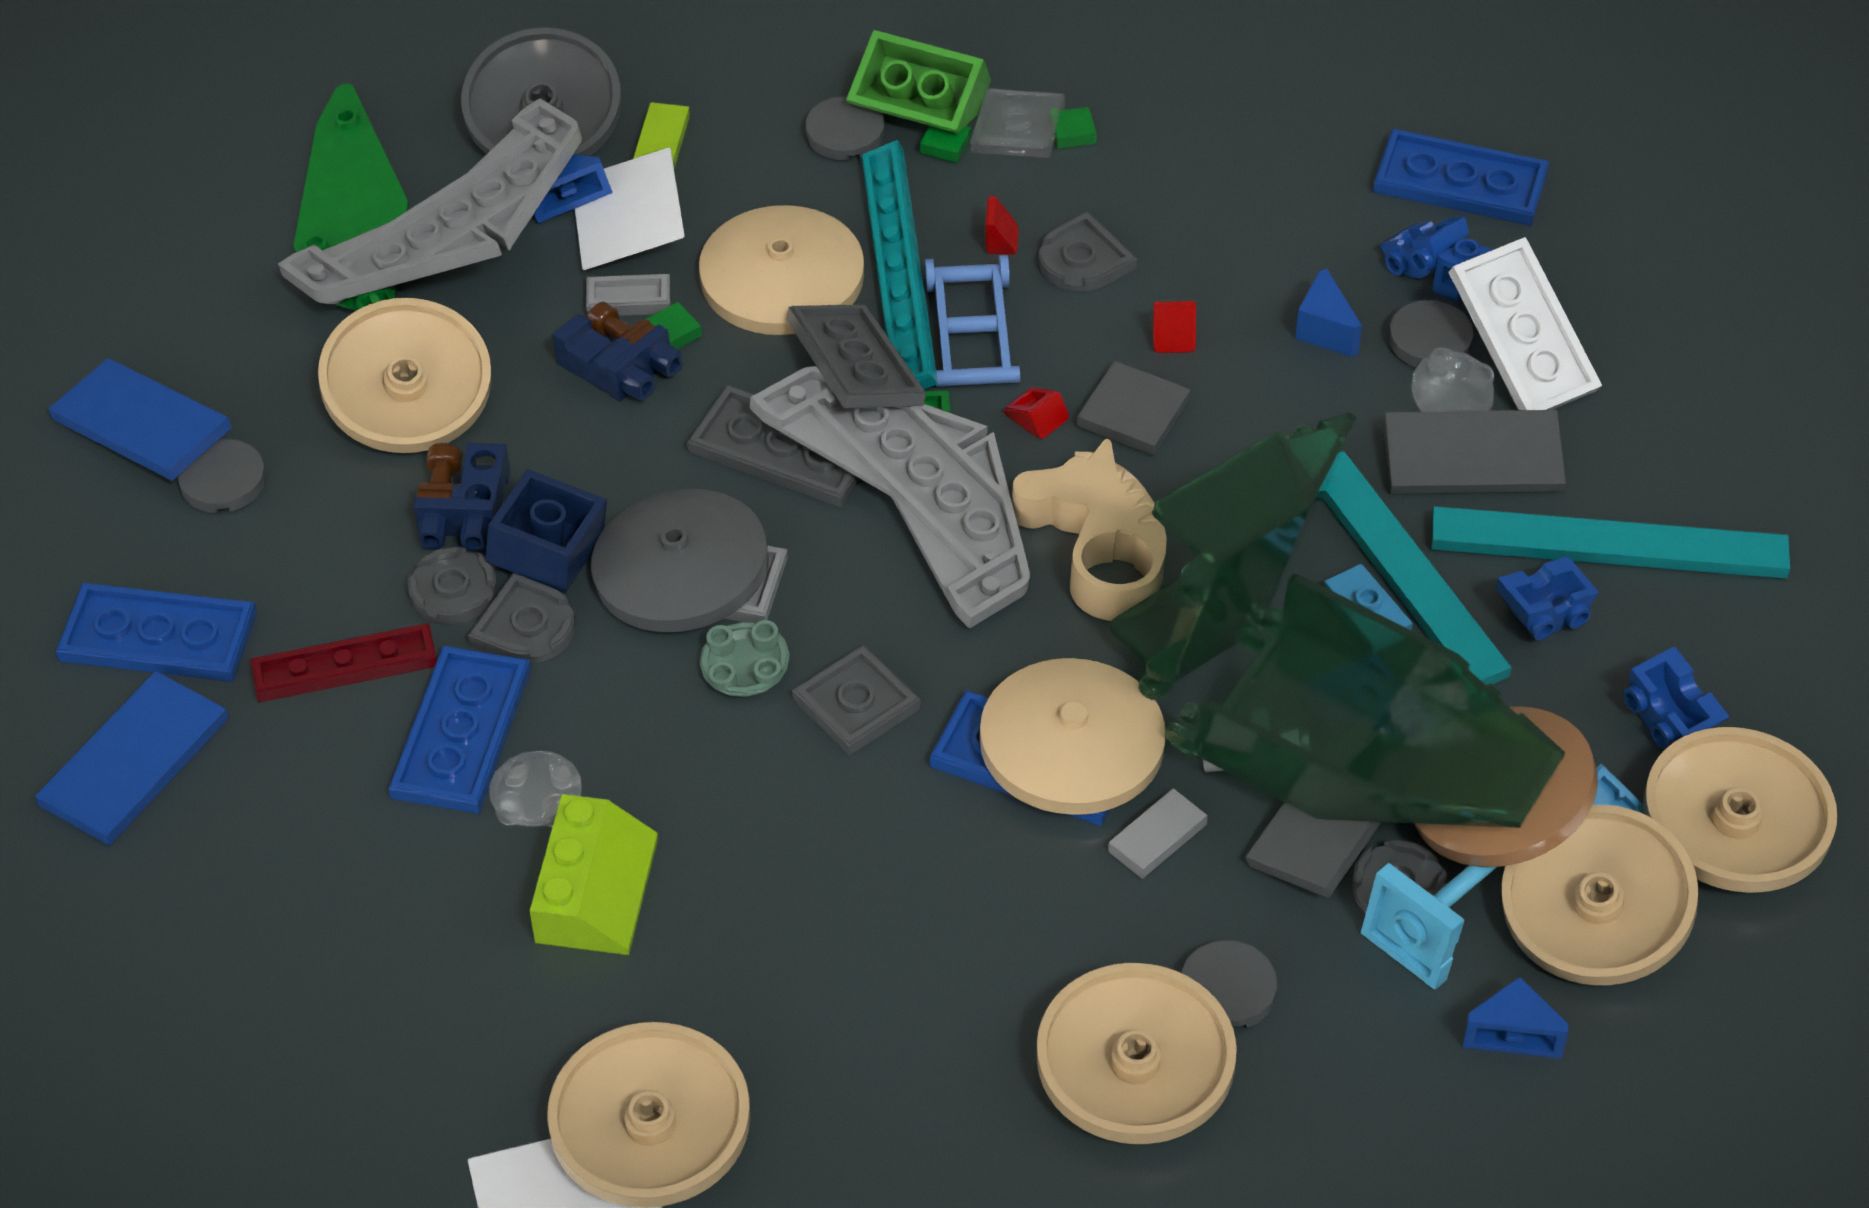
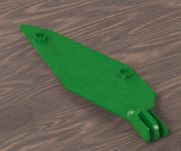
(347, 184)

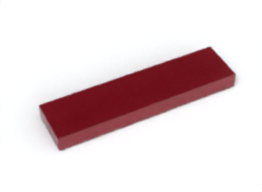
(343, 662)

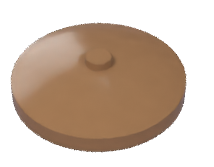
(1551, 821)

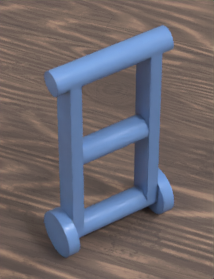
(999, 275)

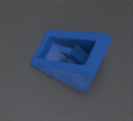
(577, 185)
(1327, 318)
(1516, 1023)

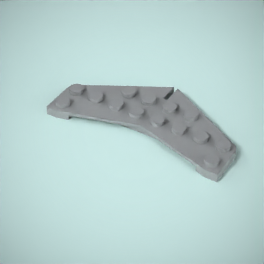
(454, 224)
(935, 469)

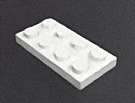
(1524, 327)

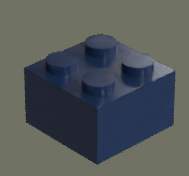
(545, 530)

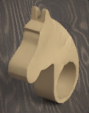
(1113, 523)

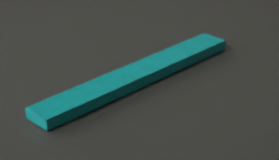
(899, 260)
(1610, 542)
(1410, 572)

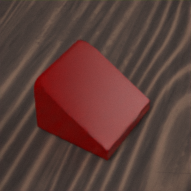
(1001, 229)
(1174, 327)
(1038, 411)

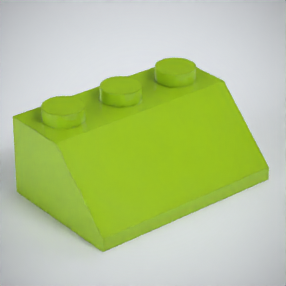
(592, 877)

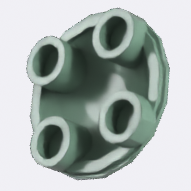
(744, 658)

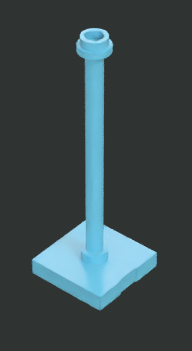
(1415, 925)

